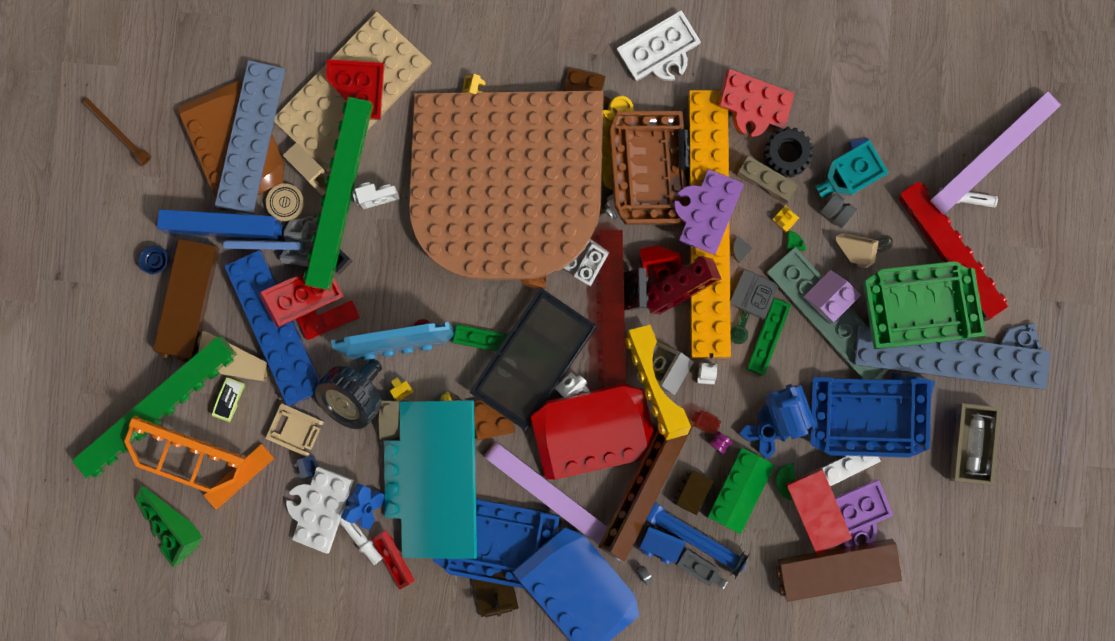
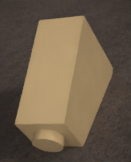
(307, 167)

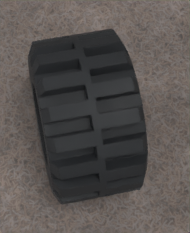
(793, 137)

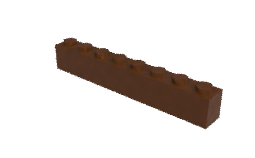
(641, 495)

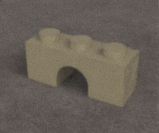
(763, 176)

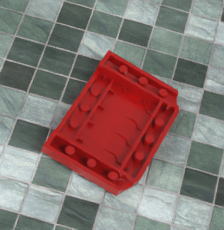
(592, 431)

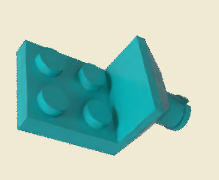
(853, 171)

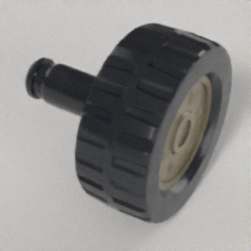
(350, 395)

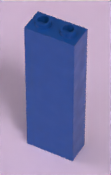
(219, 225)

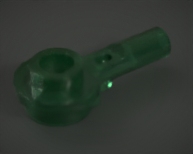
(739, 333)

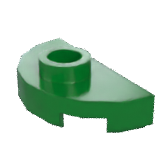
(784, 476)

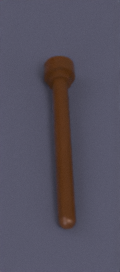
(141, 157)

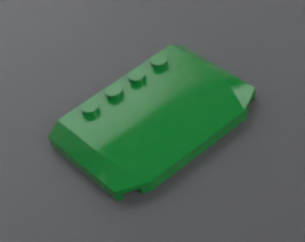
(923, 305)

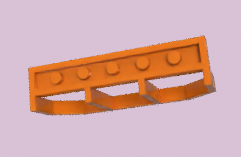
(178, 439)

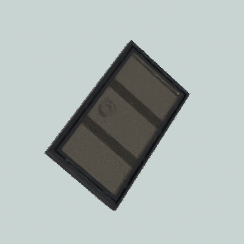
(533, 359)

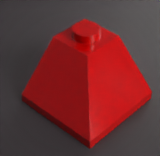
(659, 263)

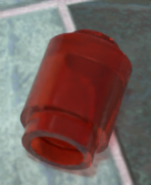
(706, 421)

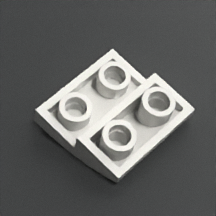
(588, 263)

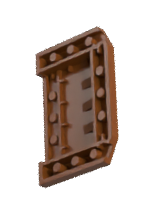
(210, 126)
(646, 166)

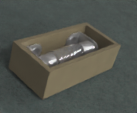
(975, 444)

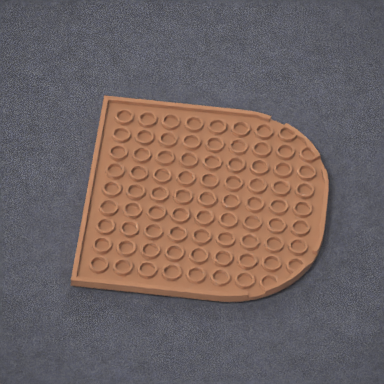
(506, 180)

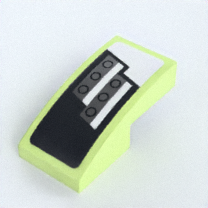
(228, 399)

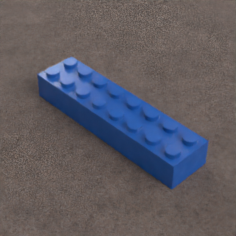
(281, 345)

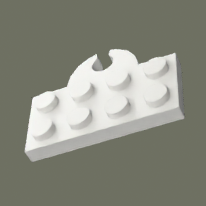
(660, 48)
(319, 508)

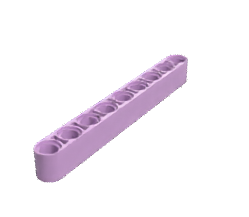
(995, 153)
(546, 492)

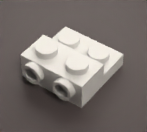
(368, 195)

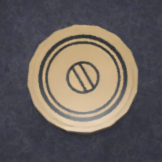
(285, 202)

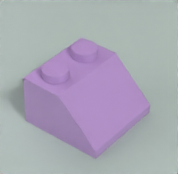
(832, 296)

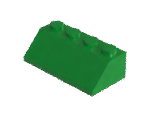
(740, 490)

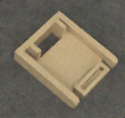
(298, 431)

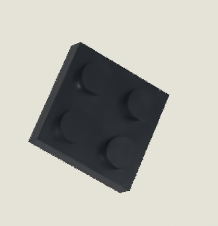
(635, 289)

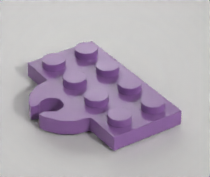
(708, 211)
(863, 509)

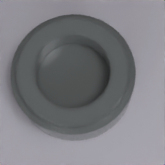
(644, 575)

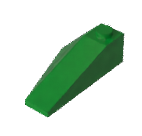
(173, 530)

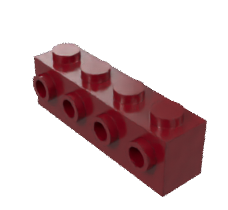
(682, 285)

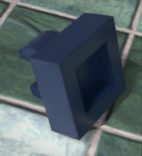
(306, 466)

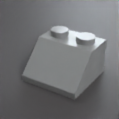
(670, 367)

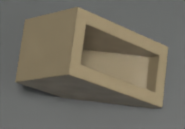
(389, 420)

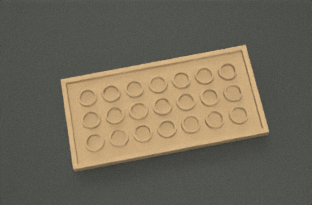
(316, 109)

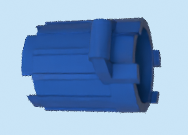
(790, 412)

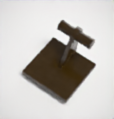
(495, 598)

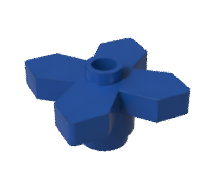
(753, 432)
(361, 506)

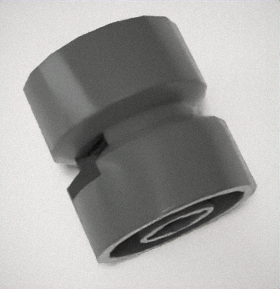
(838, 210)

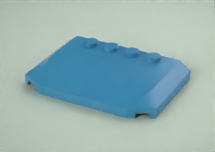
(394, 341)

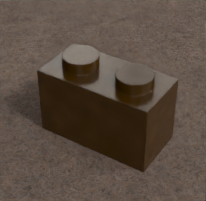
(693, 492)

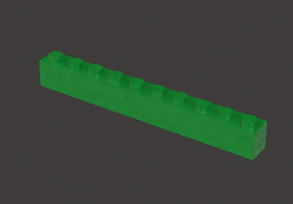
(338, 194)
(156, 405)

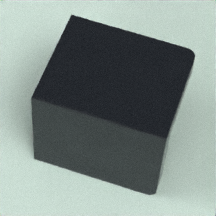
(342, 262)

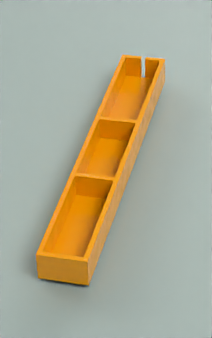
(709, 151)

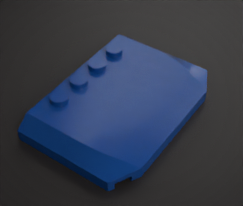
(871, 417)
(504, 541)
(578, 588)

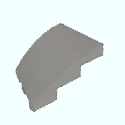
(299, 231)

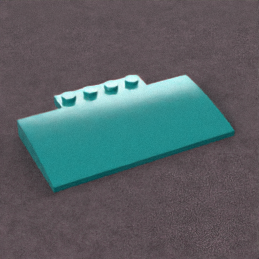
(433, 479)

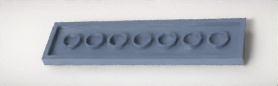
(250, 137)

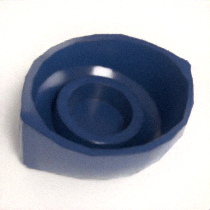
(153, 260)

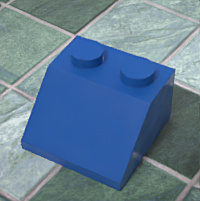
(662, 545)

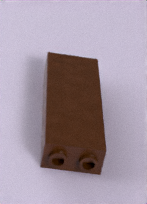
(186, 300)
(839, 570)

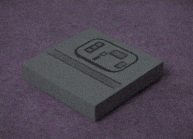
(754, 294)

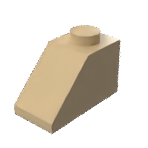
(858, 249)

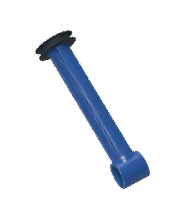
(697, 539)

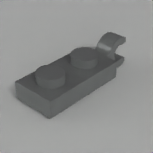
(701, 569)

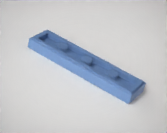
(263, 245)

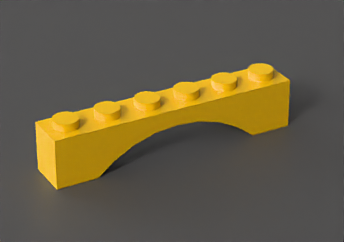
(670, 416)

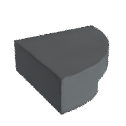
(740, 249)

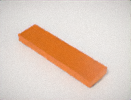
(251, 467)

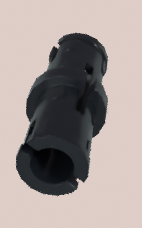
(683, 149)

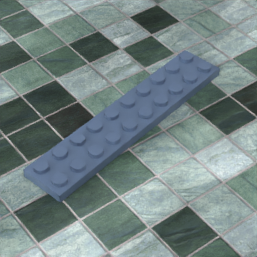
(960, 360)

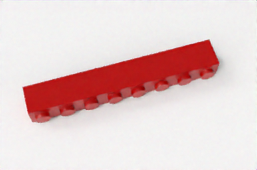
(949, 245)

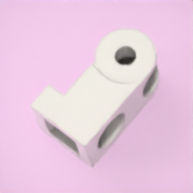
(706, 373)

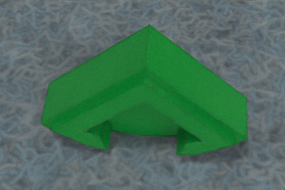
(795, 240)

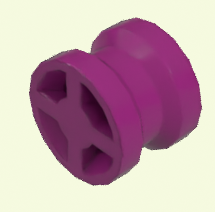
(720, 442)

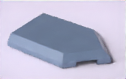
(1022, 336)

